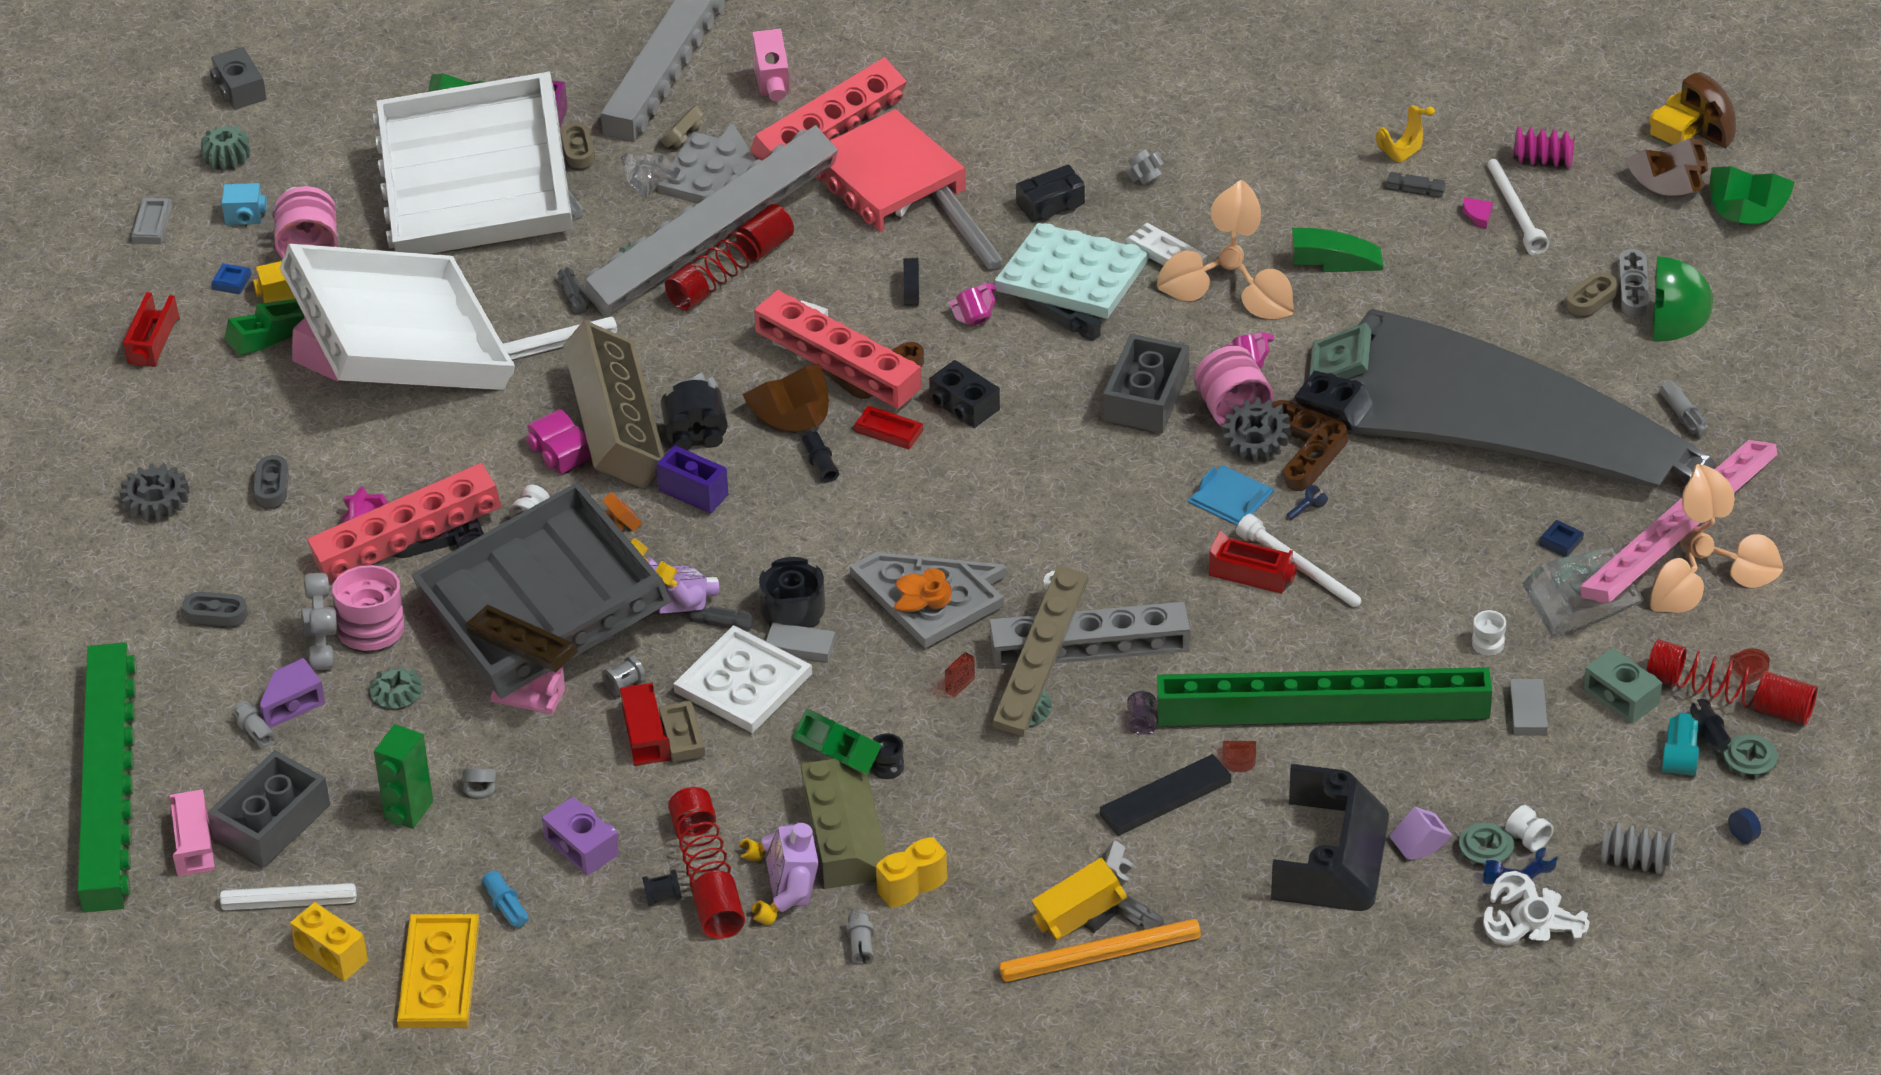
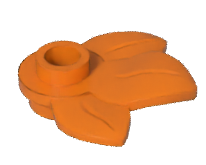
(923, 590)

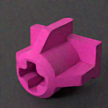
(974, 304)
(1256, 344)
(362, 503)

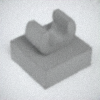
(1113, 857)

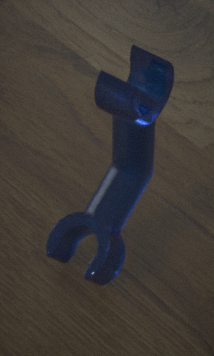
(1495, 869)

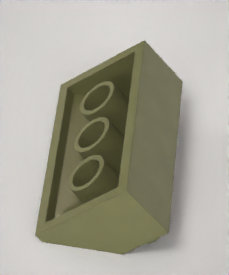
(842, 822)

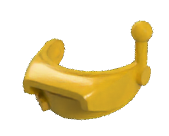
(1411, 139)

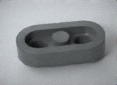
(271, 481)
(215, 608)

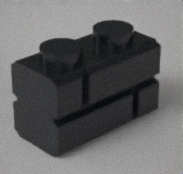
(1050, 193)

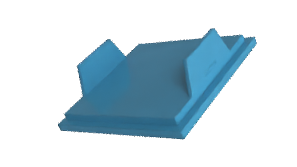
(1229, 494)

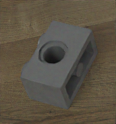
(237, 78)

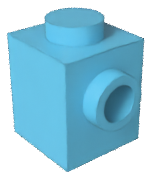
(243, 204)

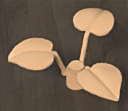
(1185, 276)
(1757, 557)

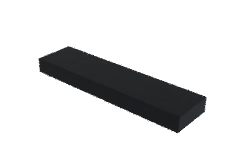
(1165, 794)

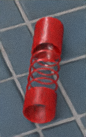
(755, 240)
(1774, 695)
(716, 890)

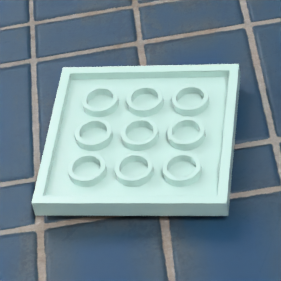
(1072, 270)

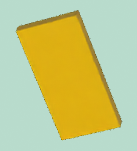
(438, 971)

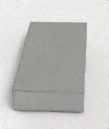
(151, 221)
(802, 641)
(1528, 707)

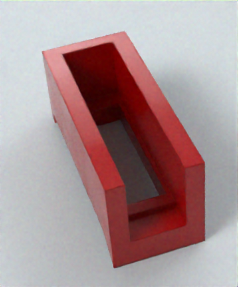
(135, 345)
(1251, 564)
(644, 725)

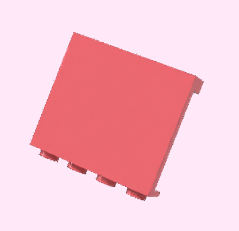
(889, 167)

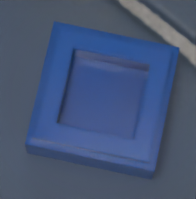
(231, 278)

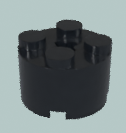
(694, 415)
(792, 593)

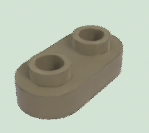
(676, 134)
(577, 145)
(1591, 294)

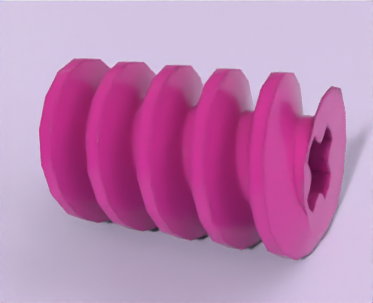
(1544, 147)

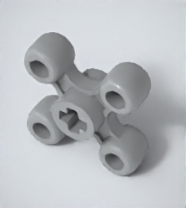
(318, 621)

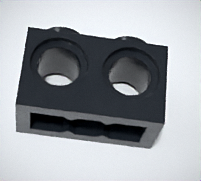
(964, 393)
(1335, 397)

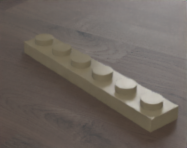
(1040, 651)

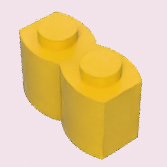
(1675, 121)
(911, 872)

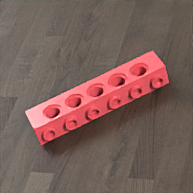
(845, 105)
(838, 349)
(405, 522)

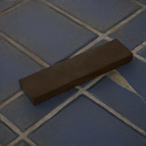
(521, 638)

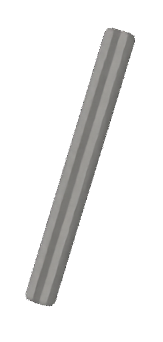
(968, 228)

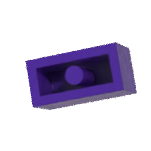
(692, 479)

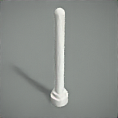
(1534, 238)
(1252, 529)

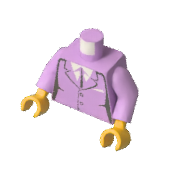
(683, 583)
(790, 866)

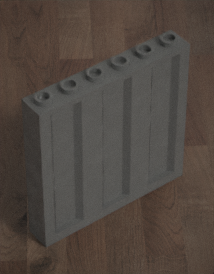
(548, 566)

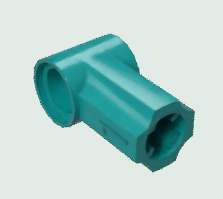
(1681, 749)

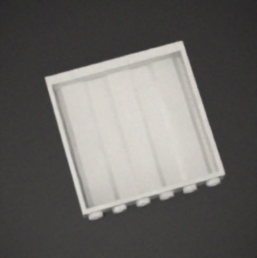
(472, 165)
(396, 317)

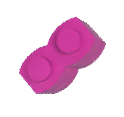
(558, 441)

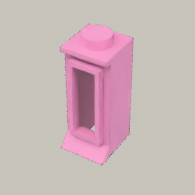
(191, 833)

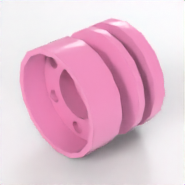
(304, 218)
(1228, 379)
(368, 607)

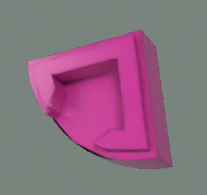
(1478, 211)

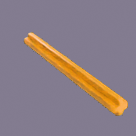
(1099, 950)

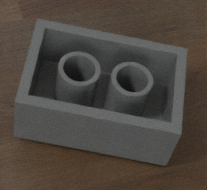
(1146, 383)
(269, 808)

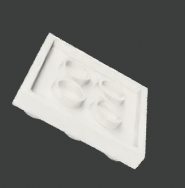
(743, 679)

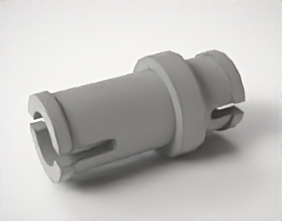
(251, 721)
(860, 933)

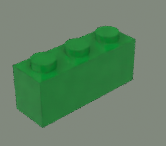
(403, 776)

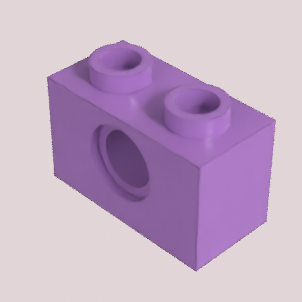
(580, 835)

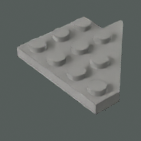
(707, 164)
(970, 597)

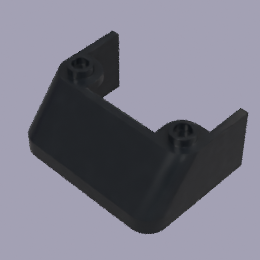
(1335, 875)

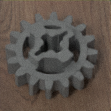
(1256, 429)
(154, 492)

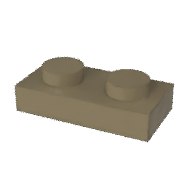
(682, 730)

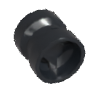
(889, 760)

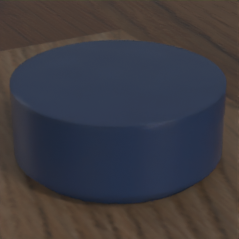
(1744, 825)

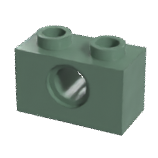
(1622, 685)

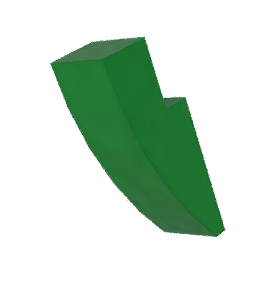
(1334, 251)
(268, 326)
(837, 741)

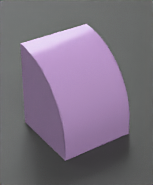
(1420, 834)

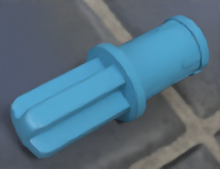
(504, 899)

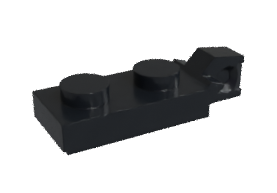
(1073, 320)

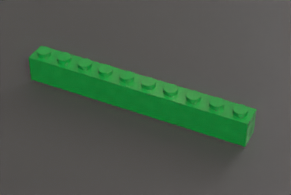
(1324, 696)
(106, 778)

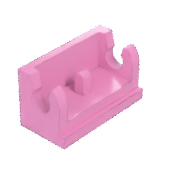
(539, 695)

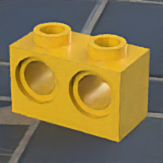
(329, 941)

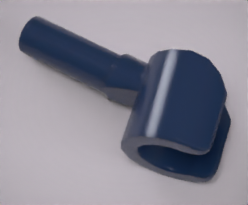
(1320, 501)

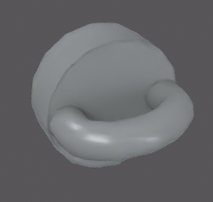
(478, 775)

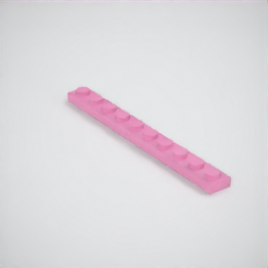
(1670, 528)

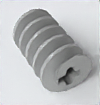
(1637, 848)

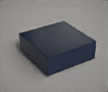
(1561, 538)

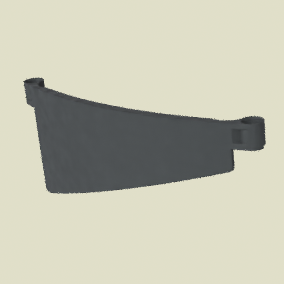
(1478, 395)

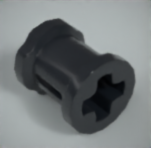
(662, 887)

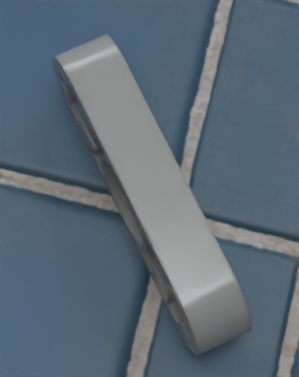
(1639, 275)

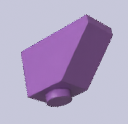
(291, 693)

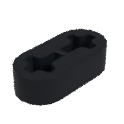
(911, 281)

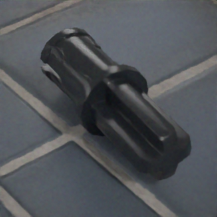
(820, 456)
(1710, 725)

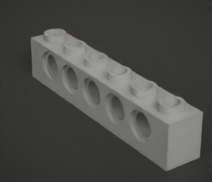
(1101, 634)

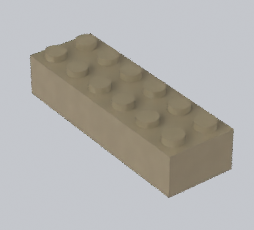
(614, 404)

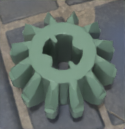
(225, 147)

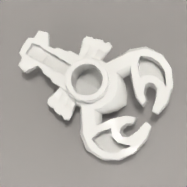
(1531, 914)

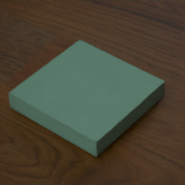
(1343, 353)

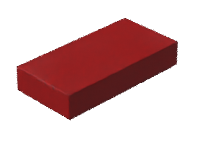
(888, 427)

